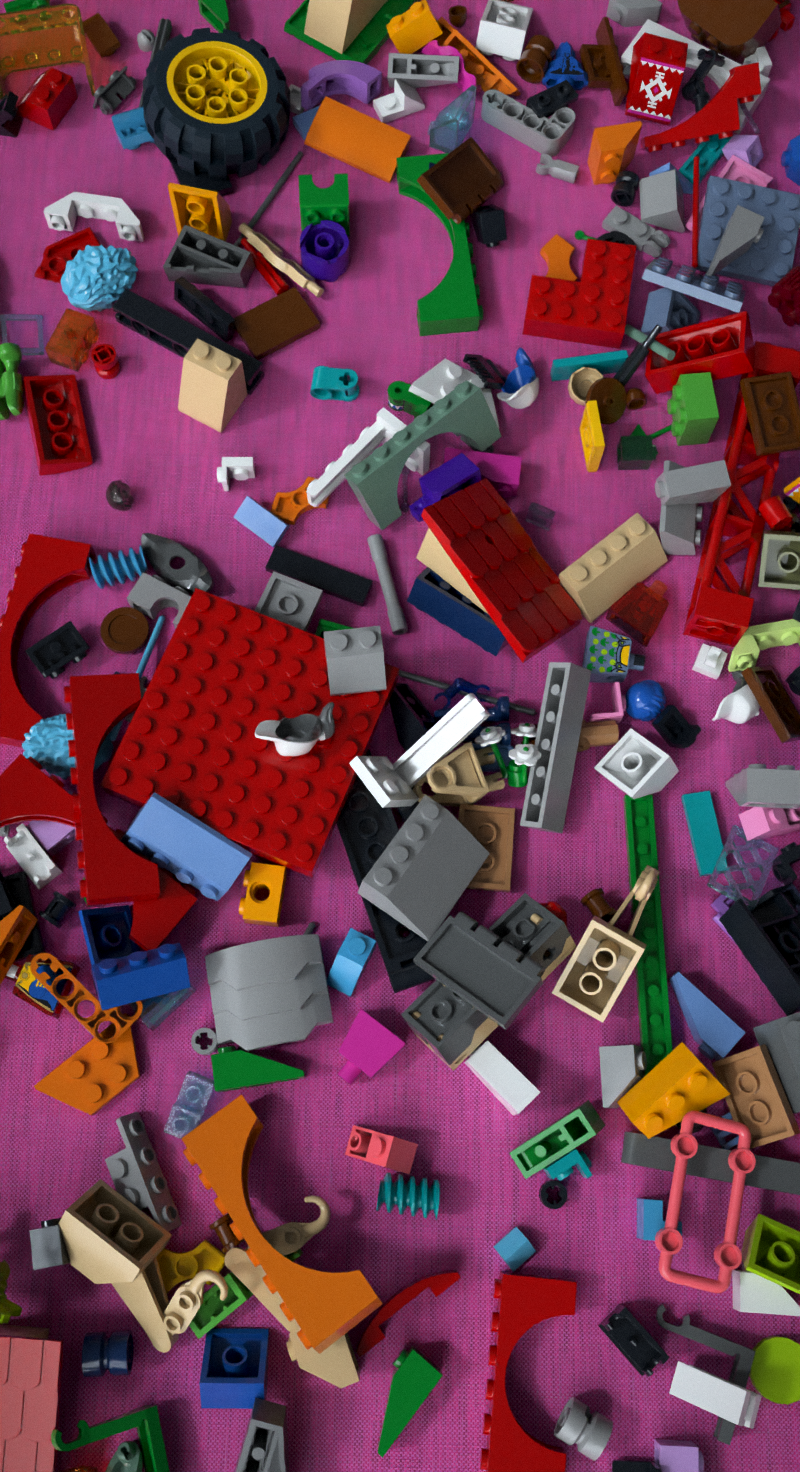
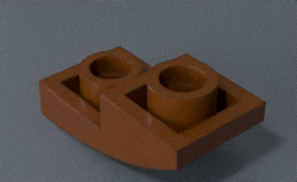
(101, 35)

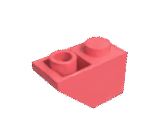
(381, 1149)

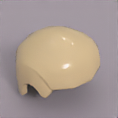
(580, 383)

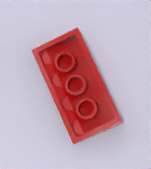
(56, 423)

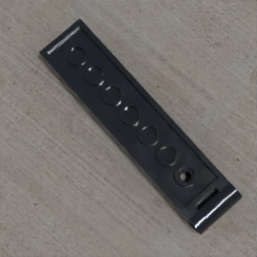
(365, 835)

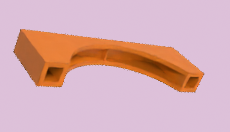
(320, 1302)

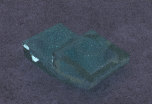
(190, 1105)

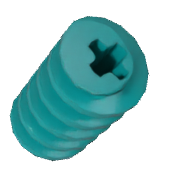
(409, 1195)

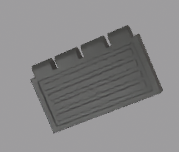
(479, 970)

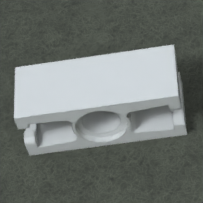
(715, 1395)

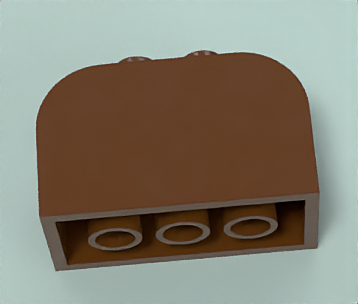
(731, 26)

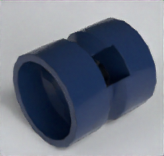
(107, 1353)

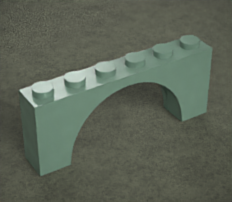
(378, 475)

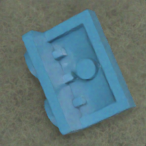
(131, 128)

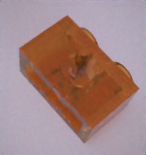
(72, 340)

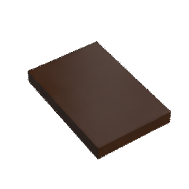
(276, 323)
(772, 412)
(774, 702)

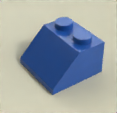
(234, 1368)

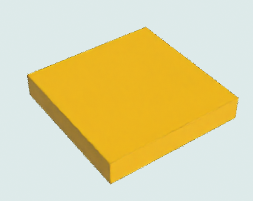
(592, 436)

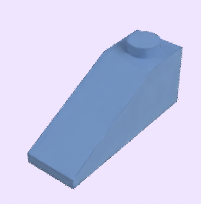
(706, 1022)

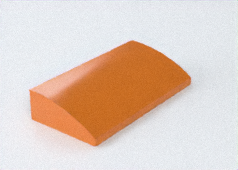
(357, 139)

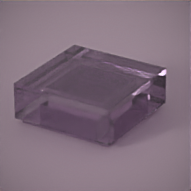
(540, 516)

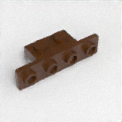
(603, 63)

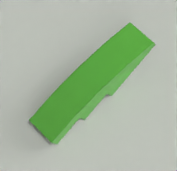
(215, 1310)

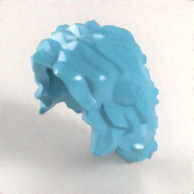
(98, 276)
(49, 746)

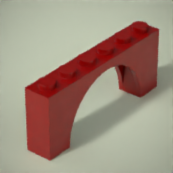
(521, 1305)

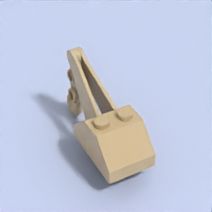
(605, 957)
(119, 1246)
(338, 1361)

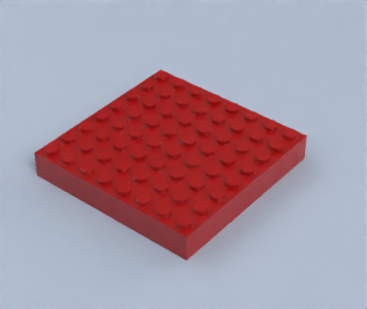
(199, 726)

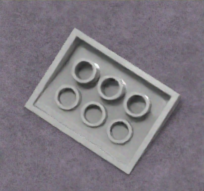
(424, 869)

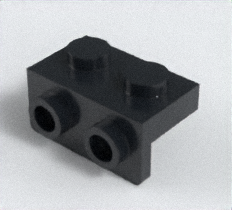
(552, 99)
(57, 650)

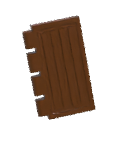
(462, 181)

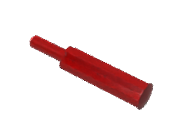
(266, 269)

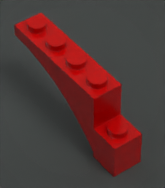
(717, 117)

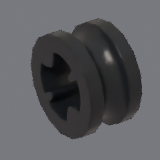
(562, 1193)

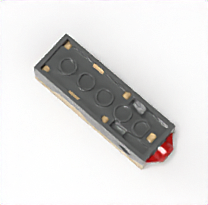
(453, 1025)

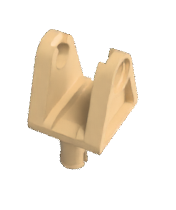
(460, 777)

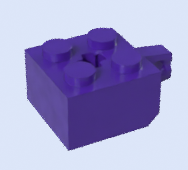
(445, 481)

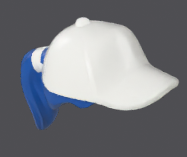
(521, 384)

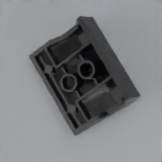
(771, 941)

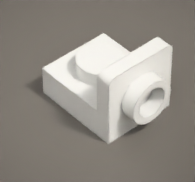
(235, 467)

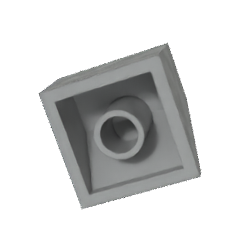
(355, 660)

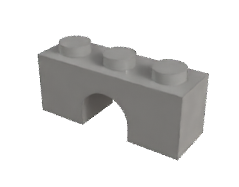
(153, 594)

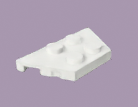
(443, 379)

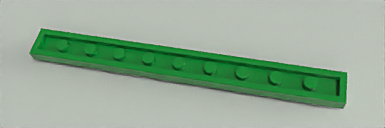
(651, 967)

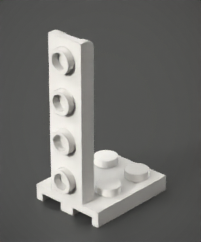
(368, 441)
(393, 782)

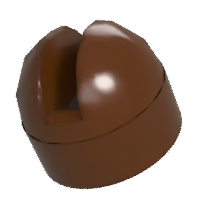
(457, 15)
(635, 399)

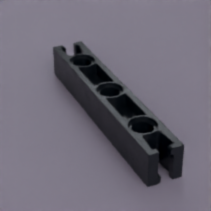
(177, 333)

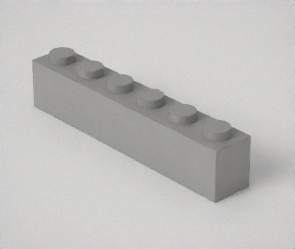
(558, 743)

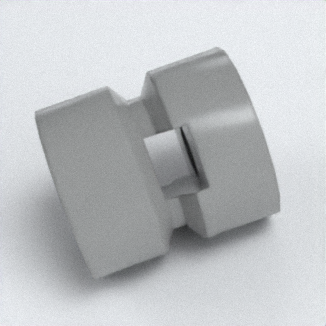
(583, 1428)

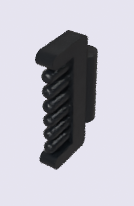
(486, 370)

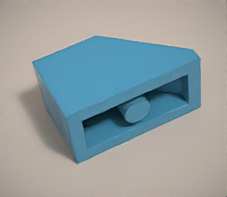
(351, 962)

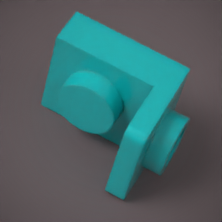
(563, 1166)

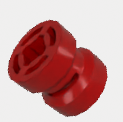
(105, 361)

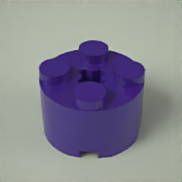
(325, 250)

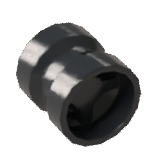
(625, 188)

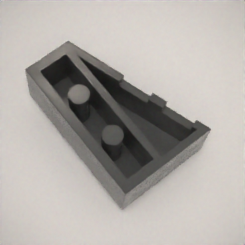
(208, 260)
(265, 1439)

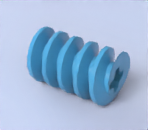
(118, 567)

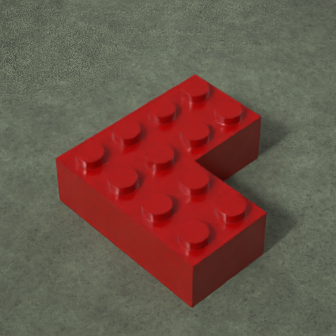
(588, 309)

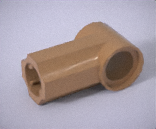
(597, 734)

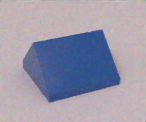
(108, 932)

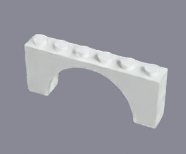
(717, 74)

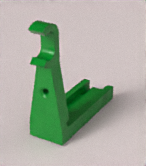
(148, 1430)

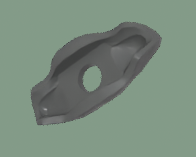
(160, 554)

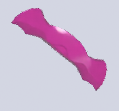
(465, 79)

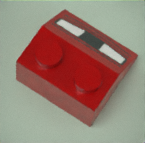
(48, 98)

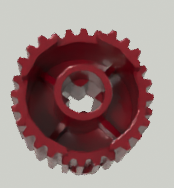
(786, 297)

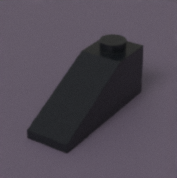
(409, 716)

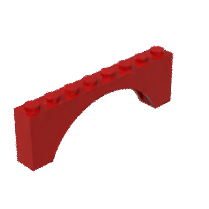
(45, 569)
(34, 796)
(109, 867)

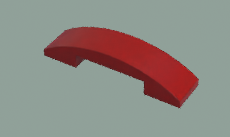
(374, 1333)

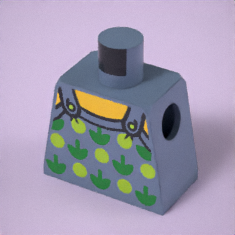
(609, 656)

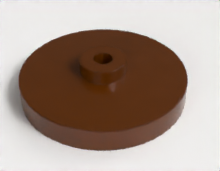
(610, 399)
(124, 630)

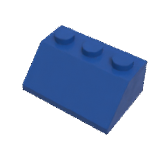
(140, 976)

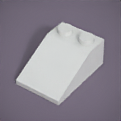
(503, 29)

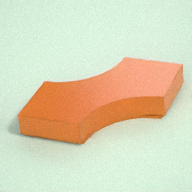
(557, 256)
(293, 504)

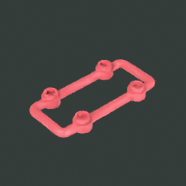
(668, 1239)

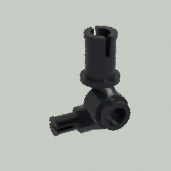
(695, 86)

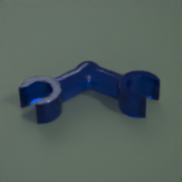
(458, 685)

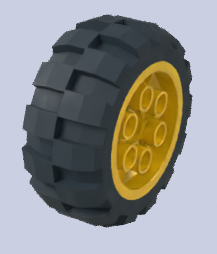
(219, 79)

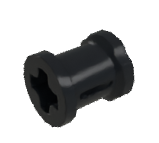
(57, 909)

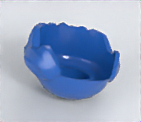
(645, 700)

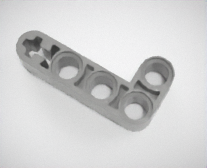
(522, 124)

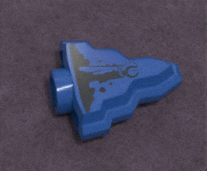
(565, 67)

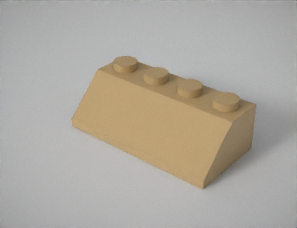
(613, 567)

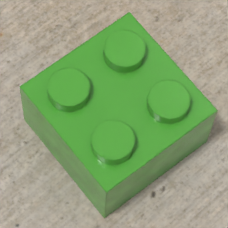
(693, 409)

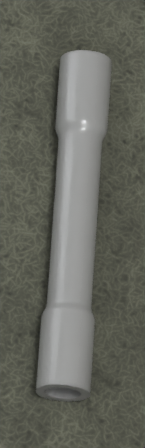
(394, 612)

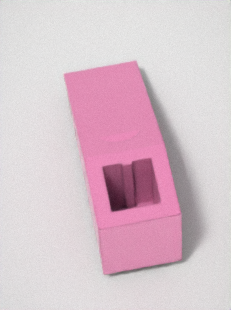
(769, 822)

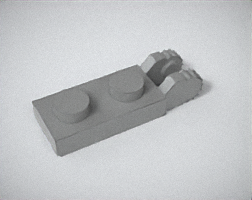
(643, 235)

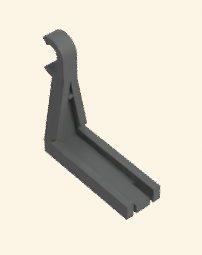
(740, 1368)

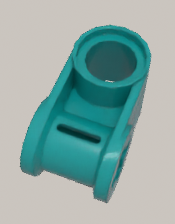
(332, 384)

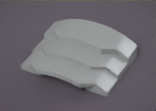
(269, 991)

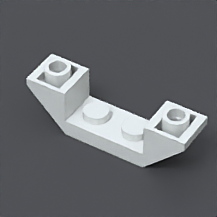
(64, 212)

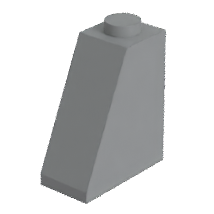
(693, 484)

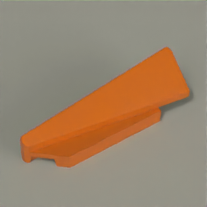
(475, 63)

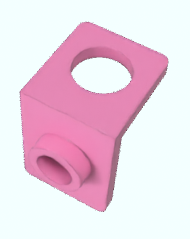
(619, 706)

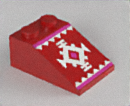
(655, 78)

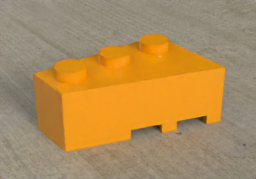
(671, 1091)

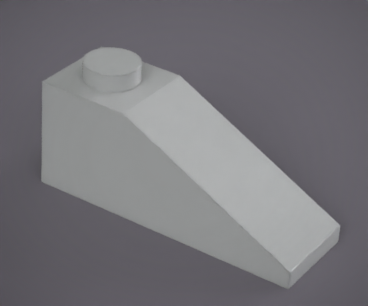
(422, 70)
(737, 238)

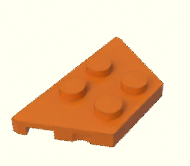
(94, 1073)

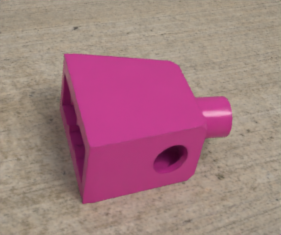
(367, 1048)

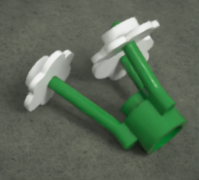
(523, 755)

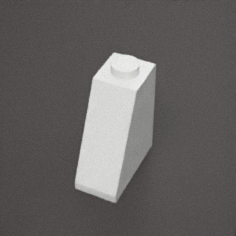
(501, 1078)

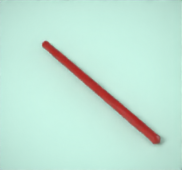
(695, 228)

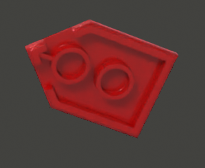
(58, 253)

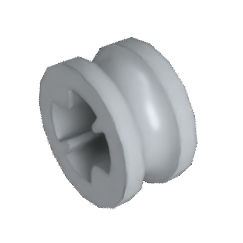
(197, 1047)

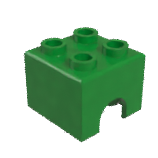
(324, 203)

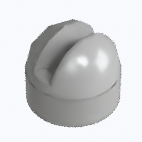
(143, 40)

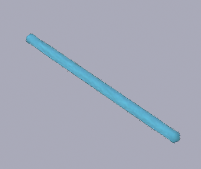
(142, 665)

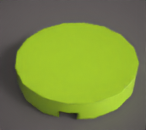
(777, 1369)

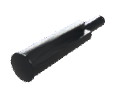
(636, 357)

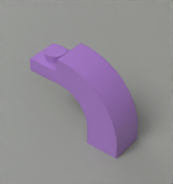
(341, 78)

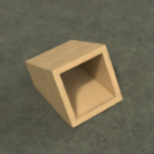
(211, 385)

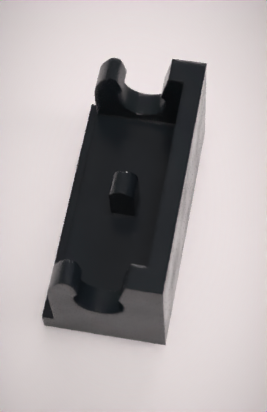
(633, 1340)

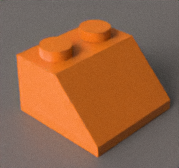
(612, 150)

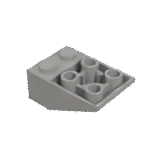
(766, 787)

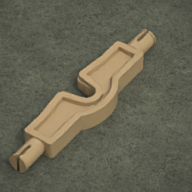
(274, 256)

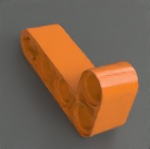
(80, 994)

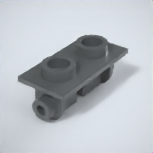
(118, 83)

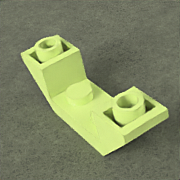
(761, 638)

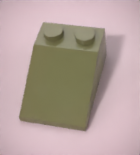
(780, 560)

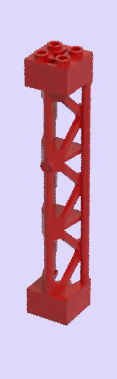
(716, 612)

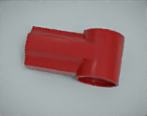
(776, 514)

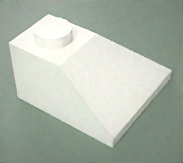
(637, 766)

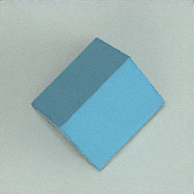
(514, 1248)

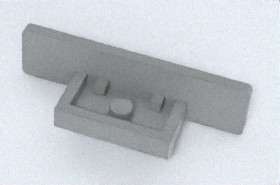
(139, 1174)

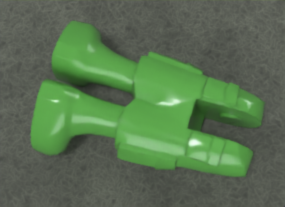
(10, 381)

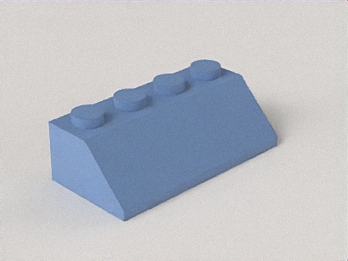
(185, 847)

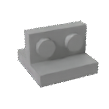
(289, 601)

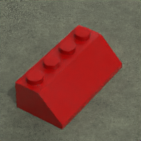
(712, 346)

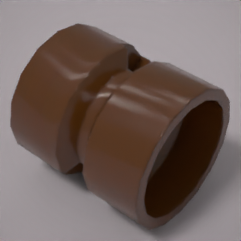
(536, 59)

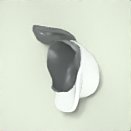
(740, 704)
(298, 734)

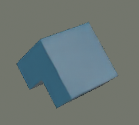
(650, 1218)

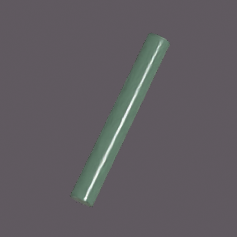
(655, 346)

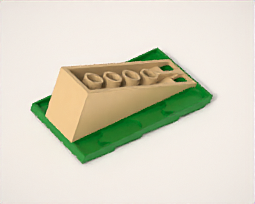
(345, 27)

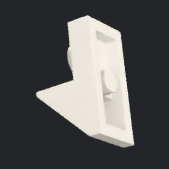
(398, 104)

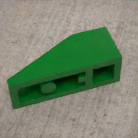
(243, 1070)
(557, 1139)
(408, 1389)

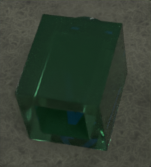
(635, 452)

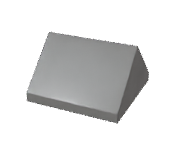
(662, 201)

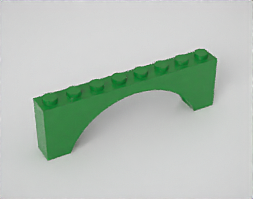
(453, 303)

